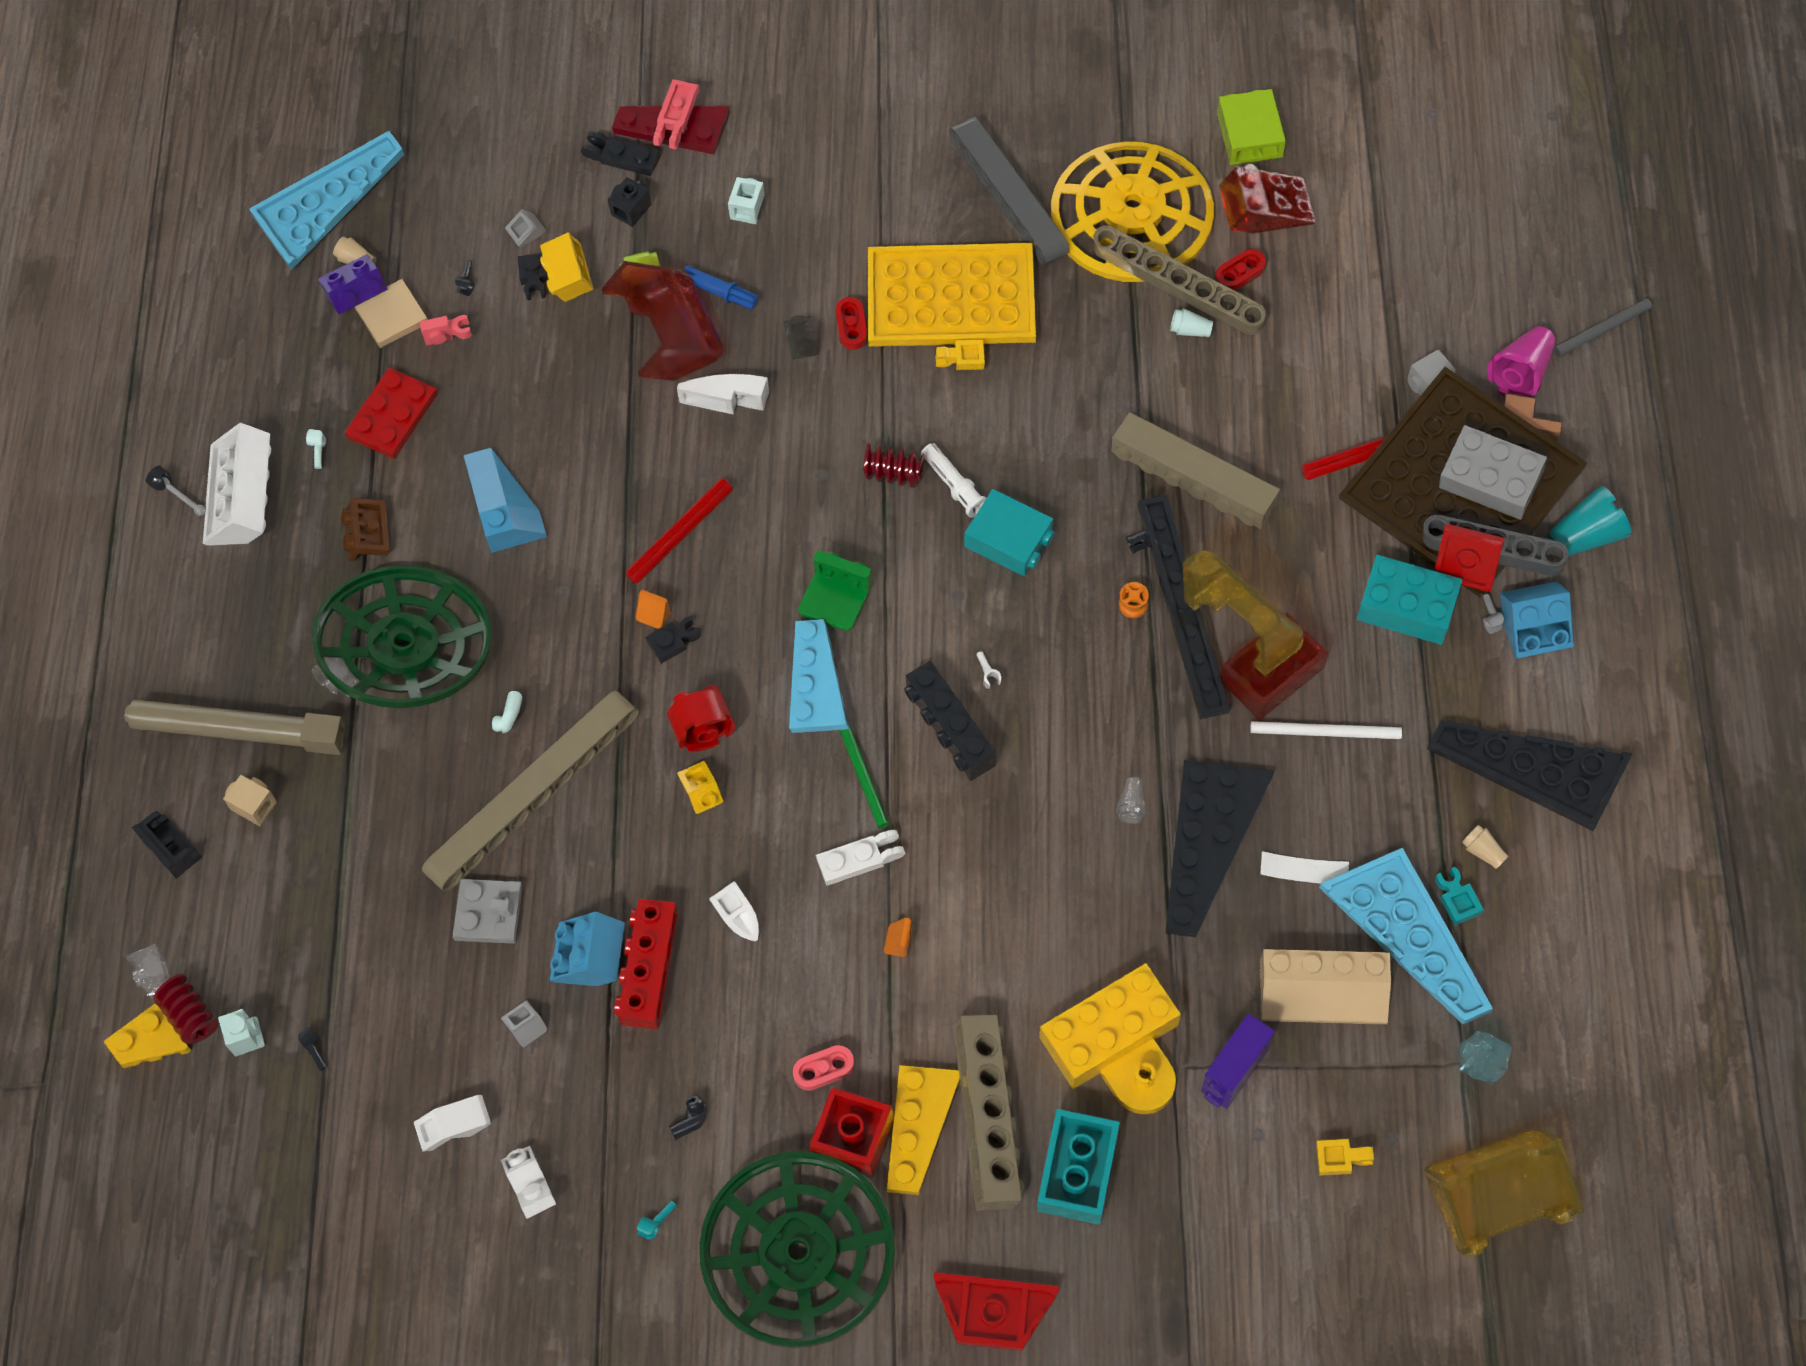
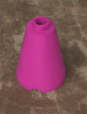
(1523, 363)

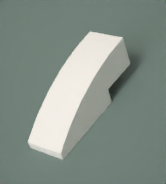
(725, 392)

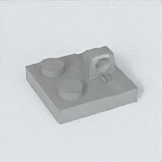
(487, 911)

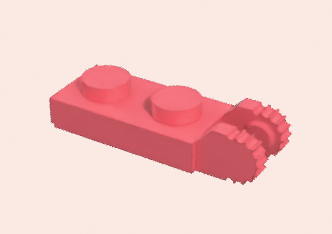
(675, 112)

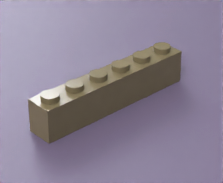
(1195, 470)

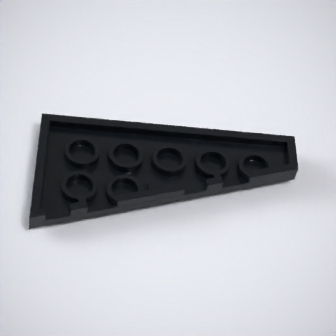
(1544, 770)
(1211, 824)

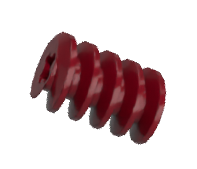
(892, 466)
(184, 1010)

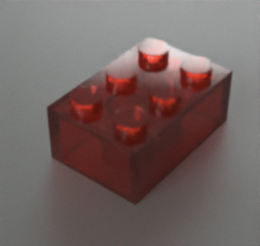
(1264, 693)

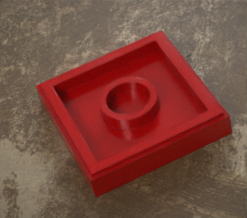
(1469, 556)

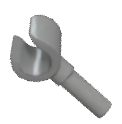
(1495, 619)

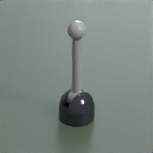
(160, 479)

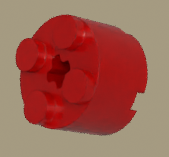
(700, 719)

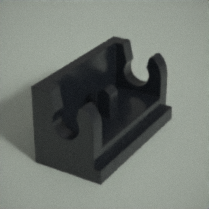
(167, 843)

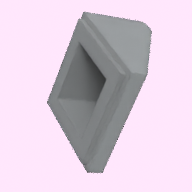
(525, 228)
(524, 1023)

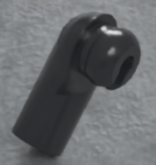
(693, 1117)

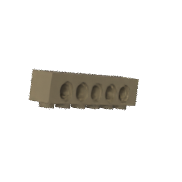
(988, 1190)

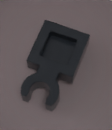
(532, 274)
(669, 641)

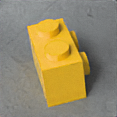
(565, 267)

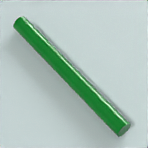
(864, 778)

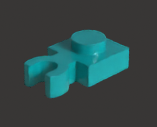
(1458, 900)

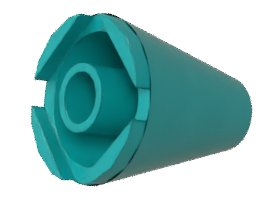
(1592, 524)

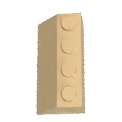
(1325, 986)

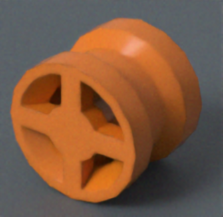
(1136, 593)

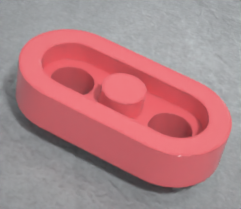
(822, 1065)

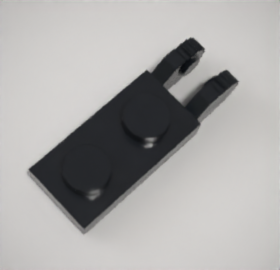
(621, 153)

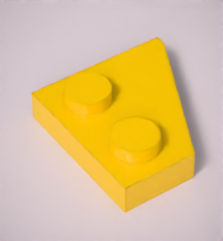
(145, 1039)

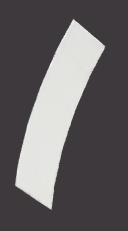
(1301, 869)

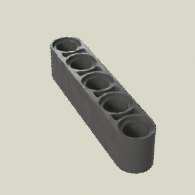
(1513, 541)

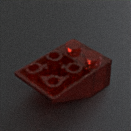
(1265, 201)

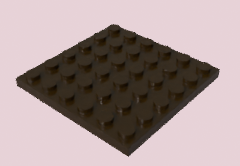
(1403, 475)

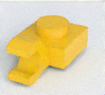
(966, 355)
(1337, 1157)

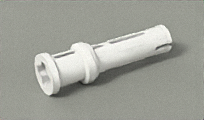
(961, 488)

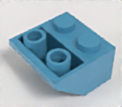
(1537, 619)
(587, 950)

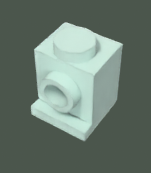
(746, 200)
(241, 1032)

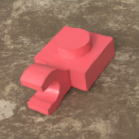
(441, 329)

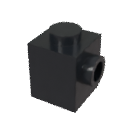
(629, 201)

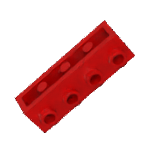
(647, 964)

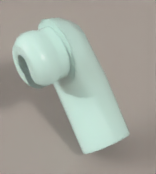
(511, 711)

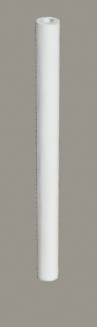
(1326, 730)

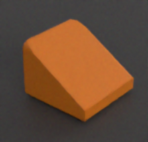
(652, 609)
(898, 938)

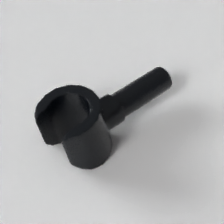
(463, 284)
(308, 1039)

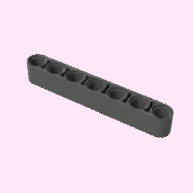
(1009, 190)

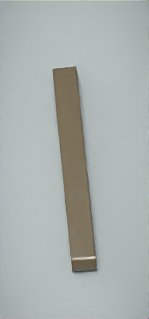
(529, 791)

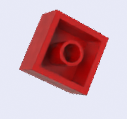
(853, 1130)

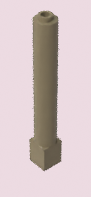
(314, 732)

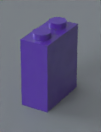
(1237, 1062)

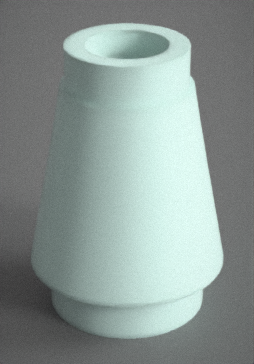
(1190, 324)

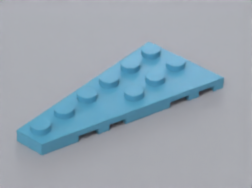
(313, 206)
(1401, 917)

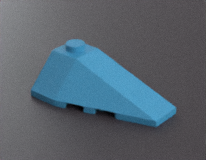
(503, 505)

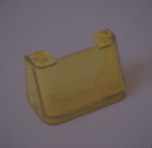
(1216, 582)
(1503, 1188)

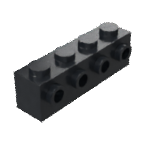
(950, 721)

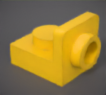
(700, 787)

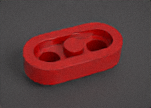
(1237, 269)
(851, 325)

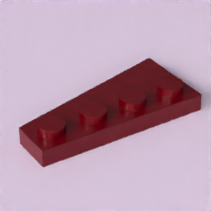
(700, 135)

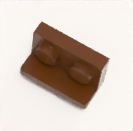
(365, 528)

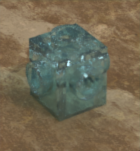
(1484, 1057)

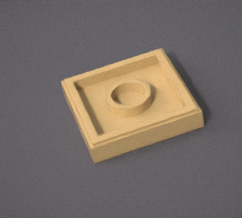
(391, 314)

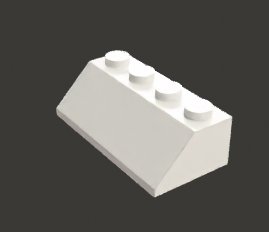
(237, 486)

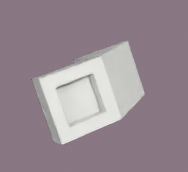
(452, 1121)
(528, 1181)

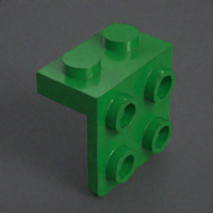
(836, 590)

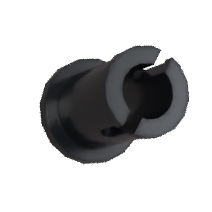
(1141, 540)

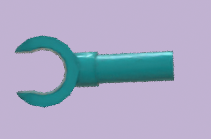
(649, 1228)

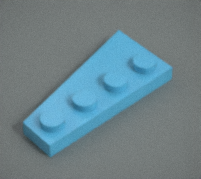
(815, 685)

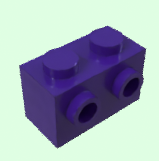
(352, 284)

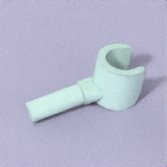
(316, 439)

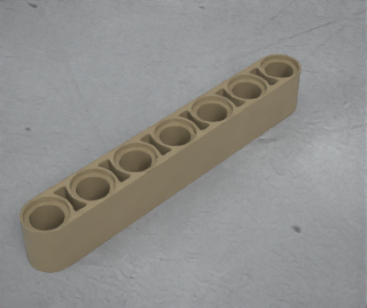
(1187, 291)

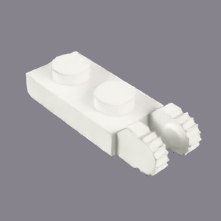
(858, 857)

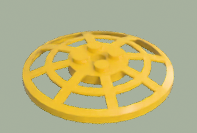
(1128, 219)

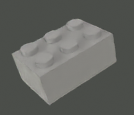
(1492, 472)

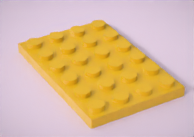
(951, 294)

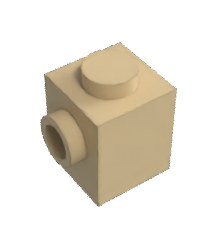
(250, 799)

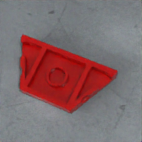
(993, 1310)

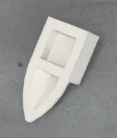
(736, 911)

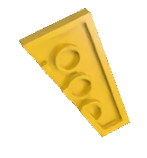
(919, 1118)

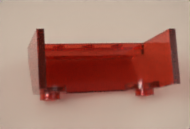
(676, 313)

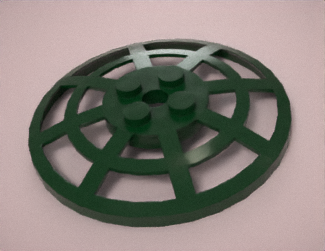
(399, 628)
(791, 1229)

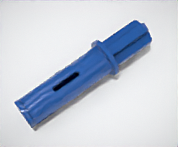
(723, 289)

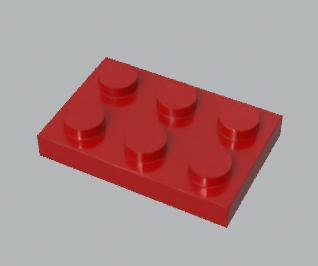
(391, 413)

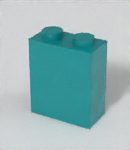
(1009, 533)

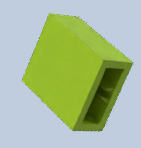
(1251, 126)

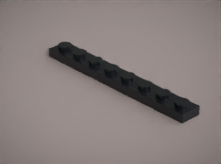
(1187, 623)

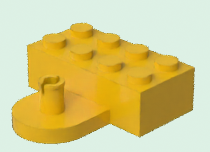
(1116, 1038)

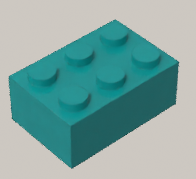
(1409, 599)
(1078, 1166)

